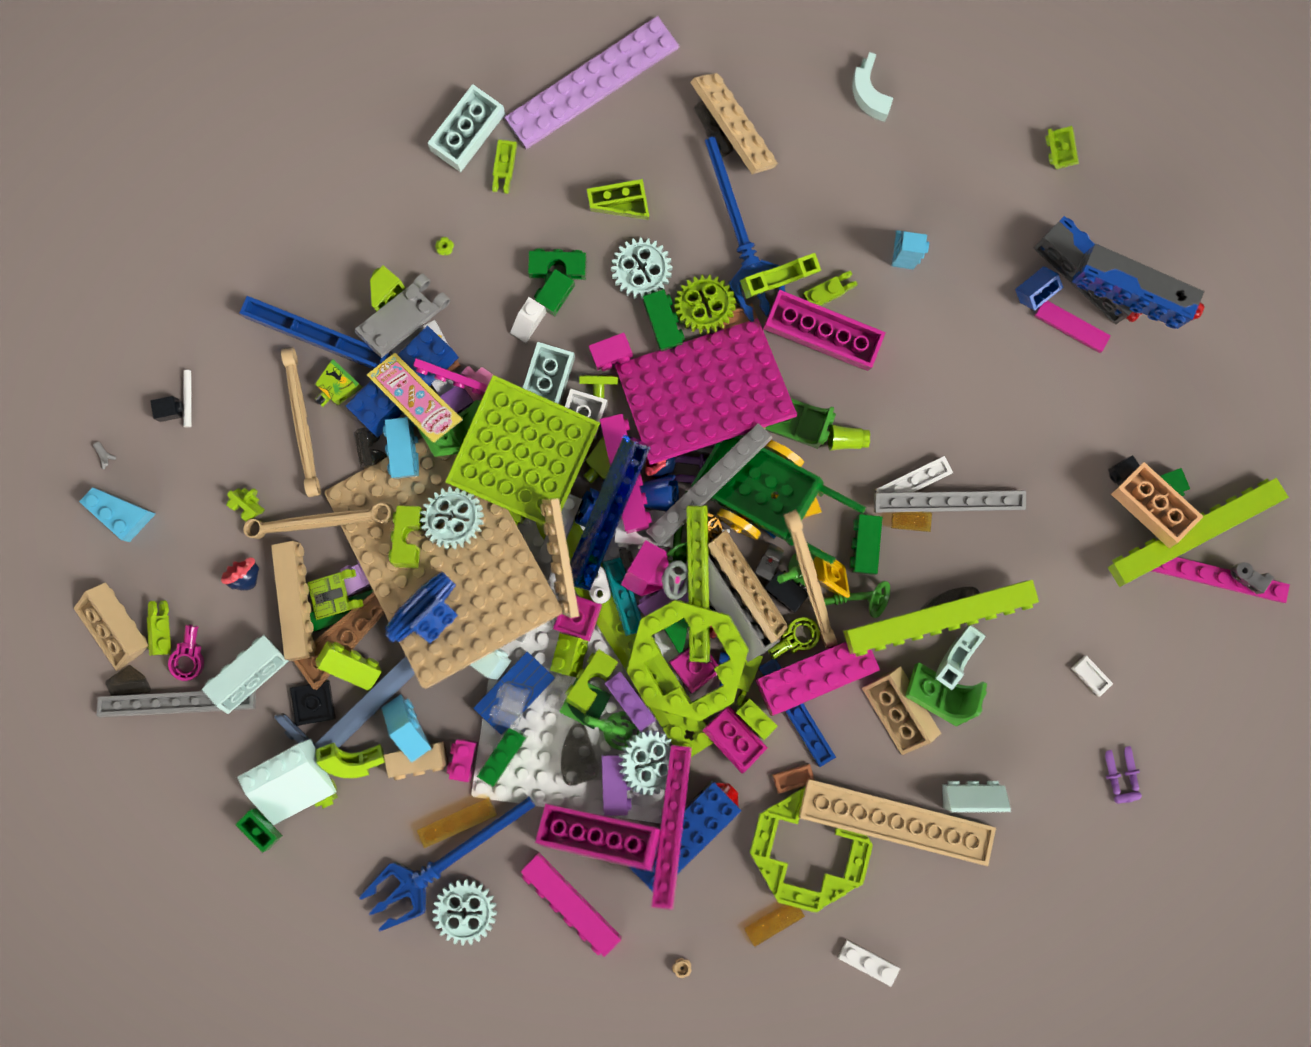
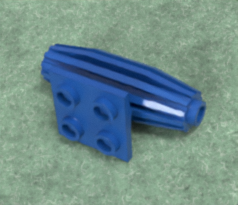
(424, 611)

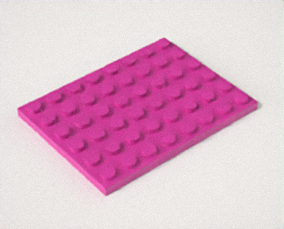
(705, 391)

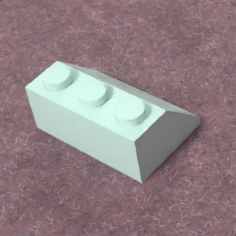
(975, 797)

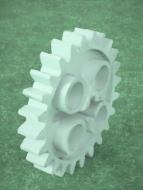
(627, 276)
(448, 534)
(644, 745)
(464, 930)

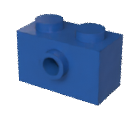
(1039, 288)

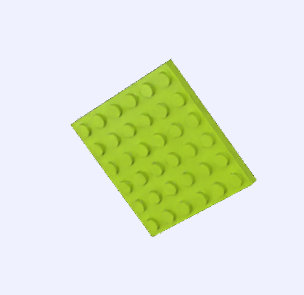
(521, 450)

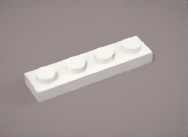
(919, 478)

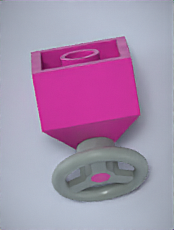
(652, 573)

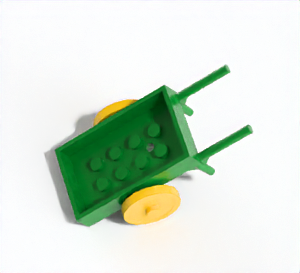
(752, 489)

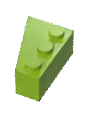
(620, 199)

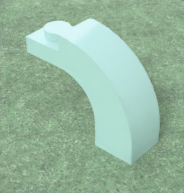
(867, 98)
(953, 664)

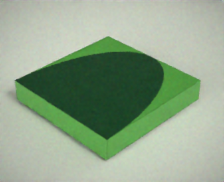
(595, 709)

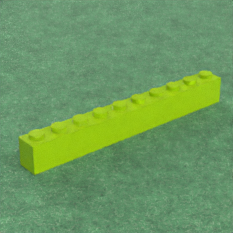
(1211, 525)
(941, 616)

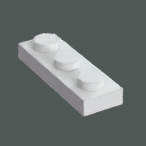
(868, 963)

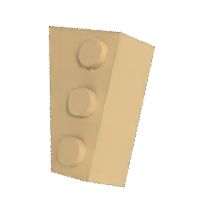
(399, 765)

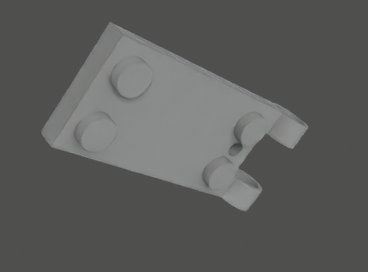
(400, 317)

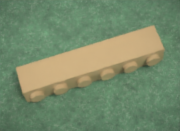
(293, 601)

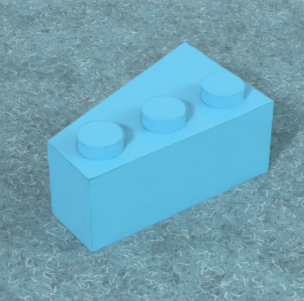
(909, 249)
(401, 448)
(116, 514)
(405, 728)

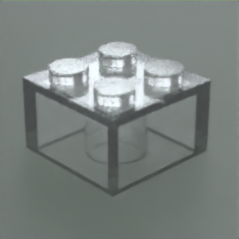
(510, 705)

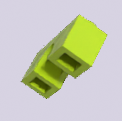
(405, 520)
(599, 666)

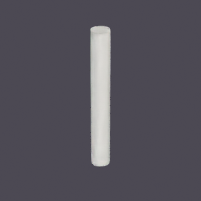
(187, 398)

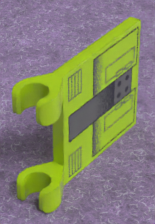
(330, 595)

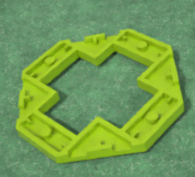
(698, 620)
(775, 870)

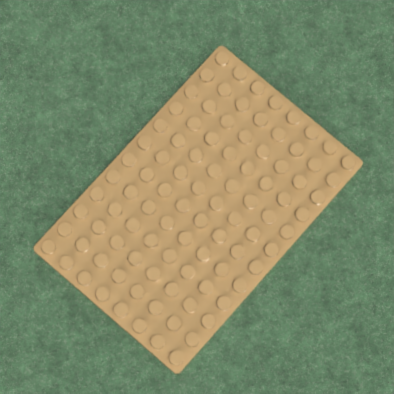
(496, 576)

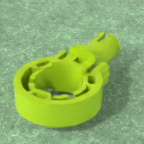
(785, 644)

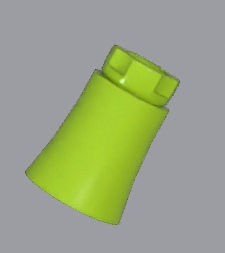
(847, 438)

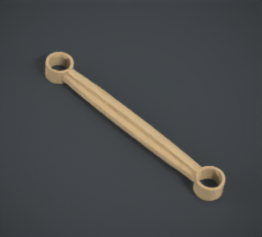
(302, 430)
(318, 521)
(810, 578)

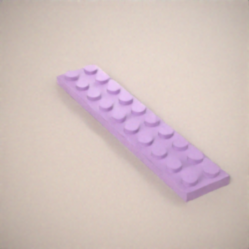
(591, 82)

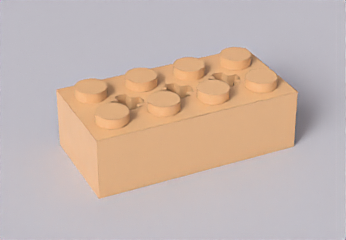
(1169, 505)

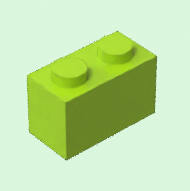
(756, 718)

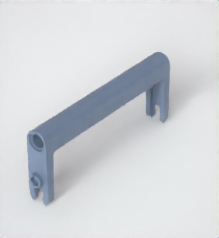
(359, 713)

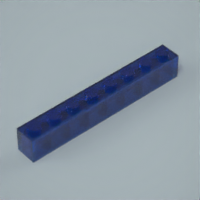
(607, 511)

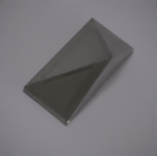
(128, 682)

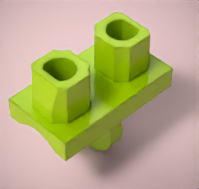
(246, 500)

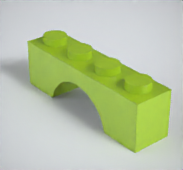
(780, 276)

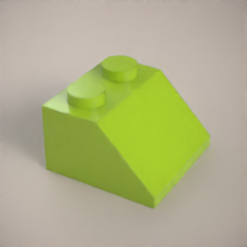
(384, 287)

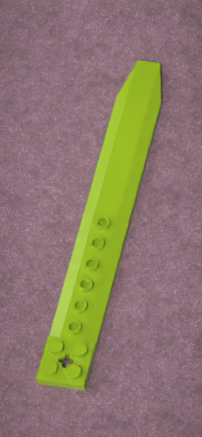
(622, 645)

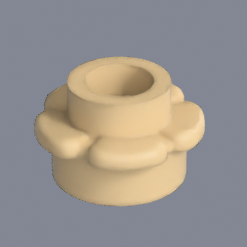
(687, 968)

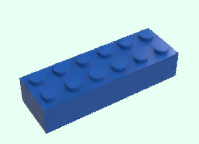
(374, 406)

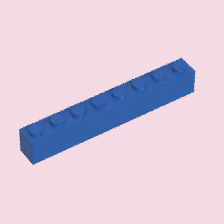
(310, 332)

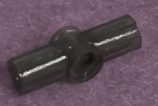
(707, 120)

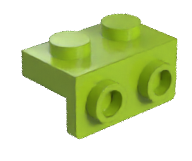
(1062, 147)
(569, 655)

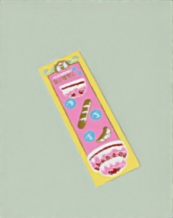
(414, 397)

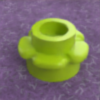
(449, 246)

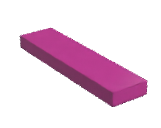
(1072, 326)

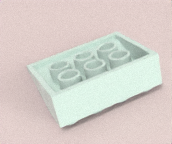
(287, 783)

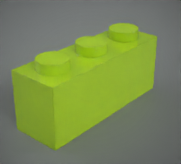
(348, 665)

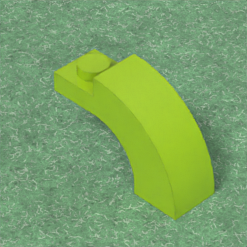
(347, 764)

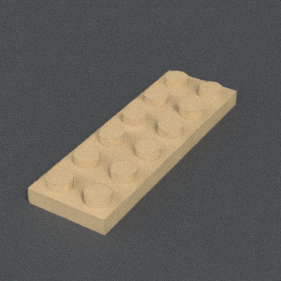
(734, 123)
(558, 549)
(748, 586)

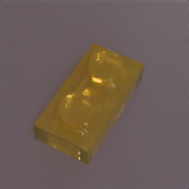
(912, 521)

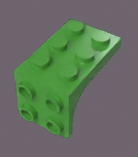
(808, 426)
(452, 440)
(953, 705)

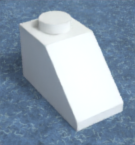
(528, 320)

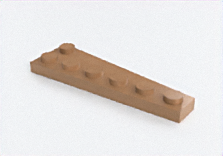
(346, 632)

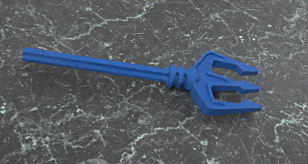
(751, 263)
(414, 883)

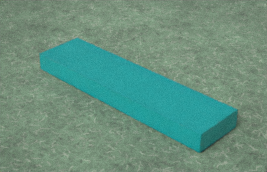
(623, 598)

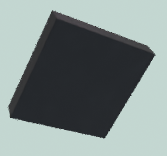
(312, 705)

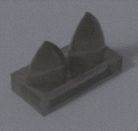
(367, 456)

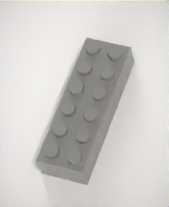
(728, 600)

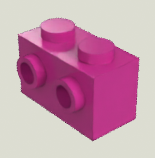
(611, 351)
(463, 760)

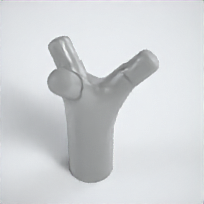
(103, 454)

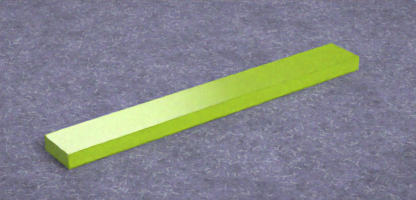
(698, 577)

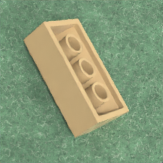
(110, 626)
(903, 719)

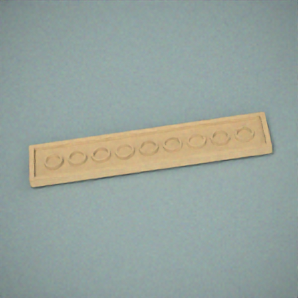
(897, 822)

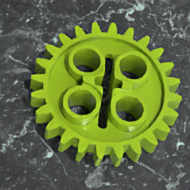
(721, 298)

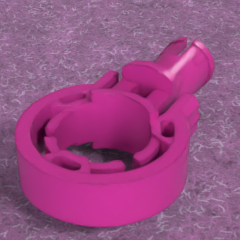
(182, 650)

